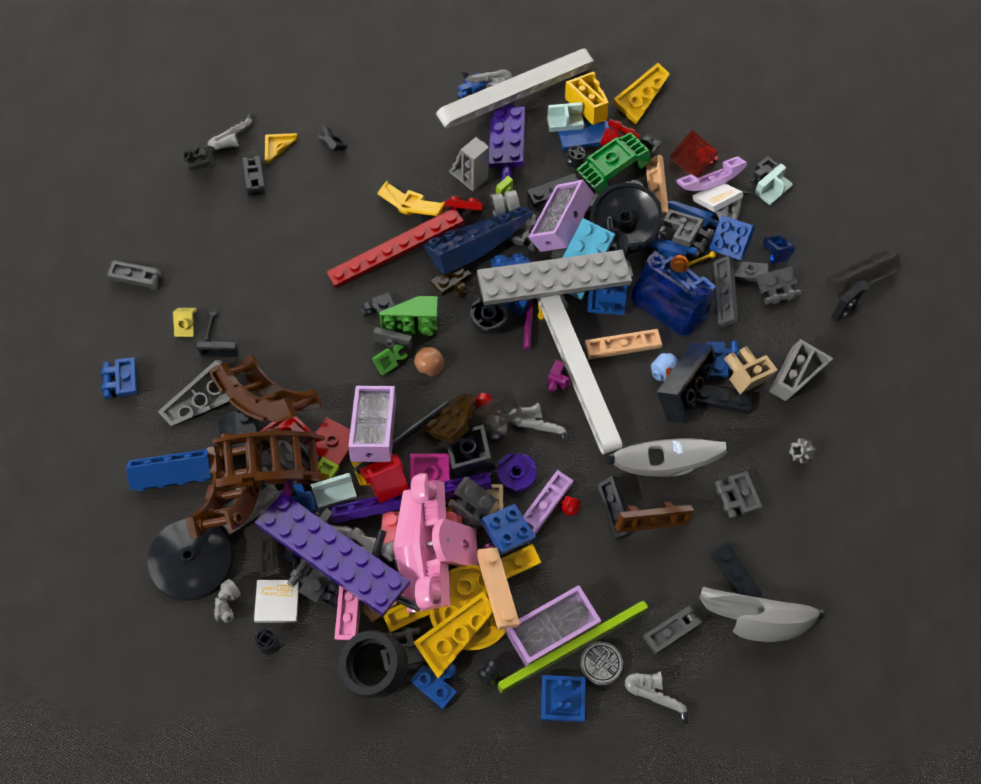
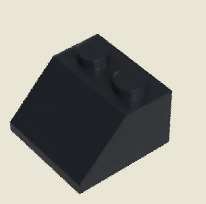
(238, 423)
(471, 453)

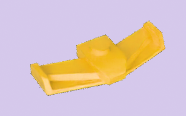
(411, 201)

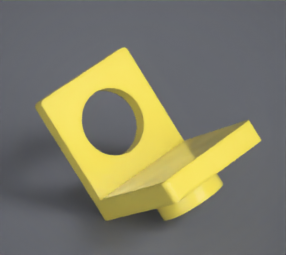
(183, 322)

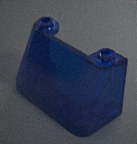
(668, 299)

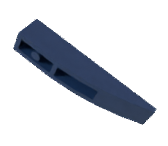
(475, 240)

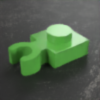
(386, 359)

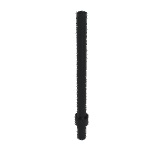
(410, 431)

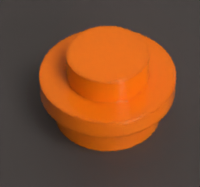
(679, 263)

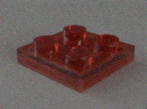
(693, 154)

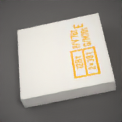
(717, 197)
(276, 602)

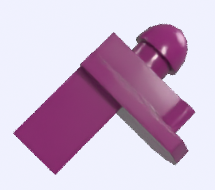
(556, 380)

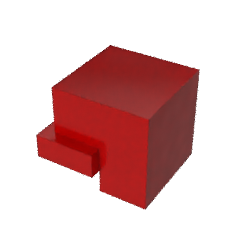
(385, 478)

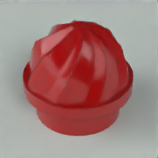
(482, 399)
(571, 506)

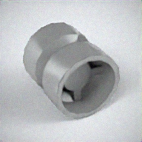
(502, 204)

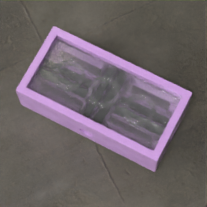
(561, 216)
(372, 424)
(553, 625)

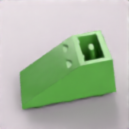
(412, 316)

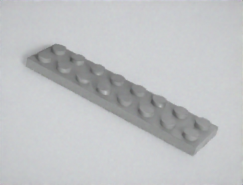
(553, 277)

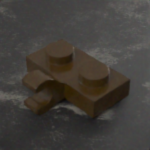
(454, 280)

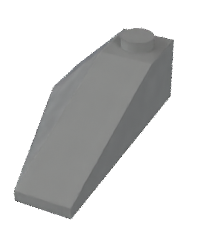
(195, 398)

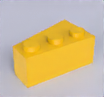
(588, 91)

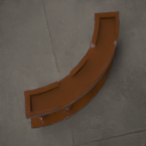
(276, 403)
(276, 475)
(212, 512)

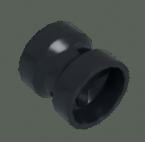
(331, 596)
(270, 642)

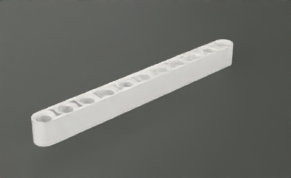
(514, 88)
(580, 374)

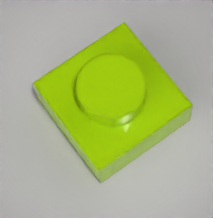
(505, 185)
(328, 467)

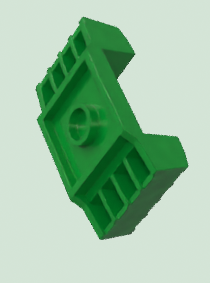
(613, 159)

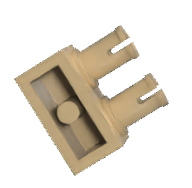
(753, 373)

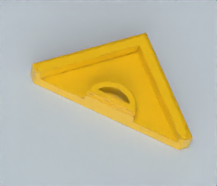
(276, 144)

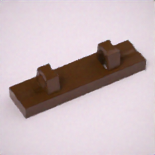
(653, 518)

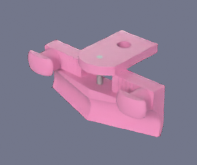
(419, 533)

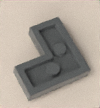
(686, 226)

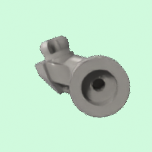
(222, 611)

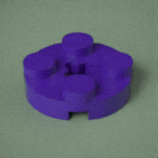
(516, 461)

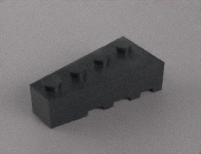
(686, 381)

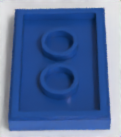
(586, 137)

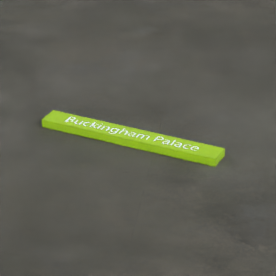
(572, 647)

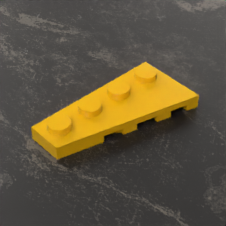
(640, 94)
(449, 637)

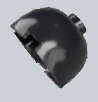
(488, 318)

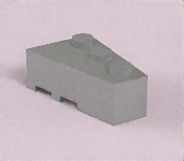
(472, 164)
(798, 368)

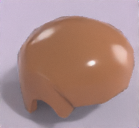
(429, 361)

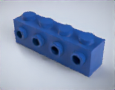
(168, 469)

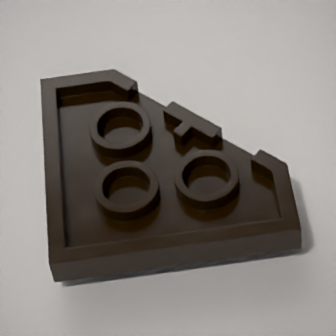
(453, 420)

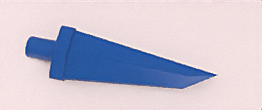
(707, 216)
(671, 247)

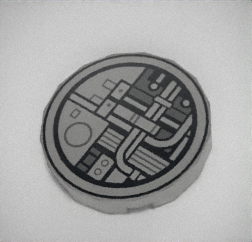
(601, 663)

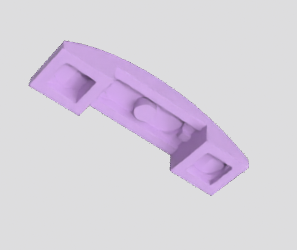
(730, 169)

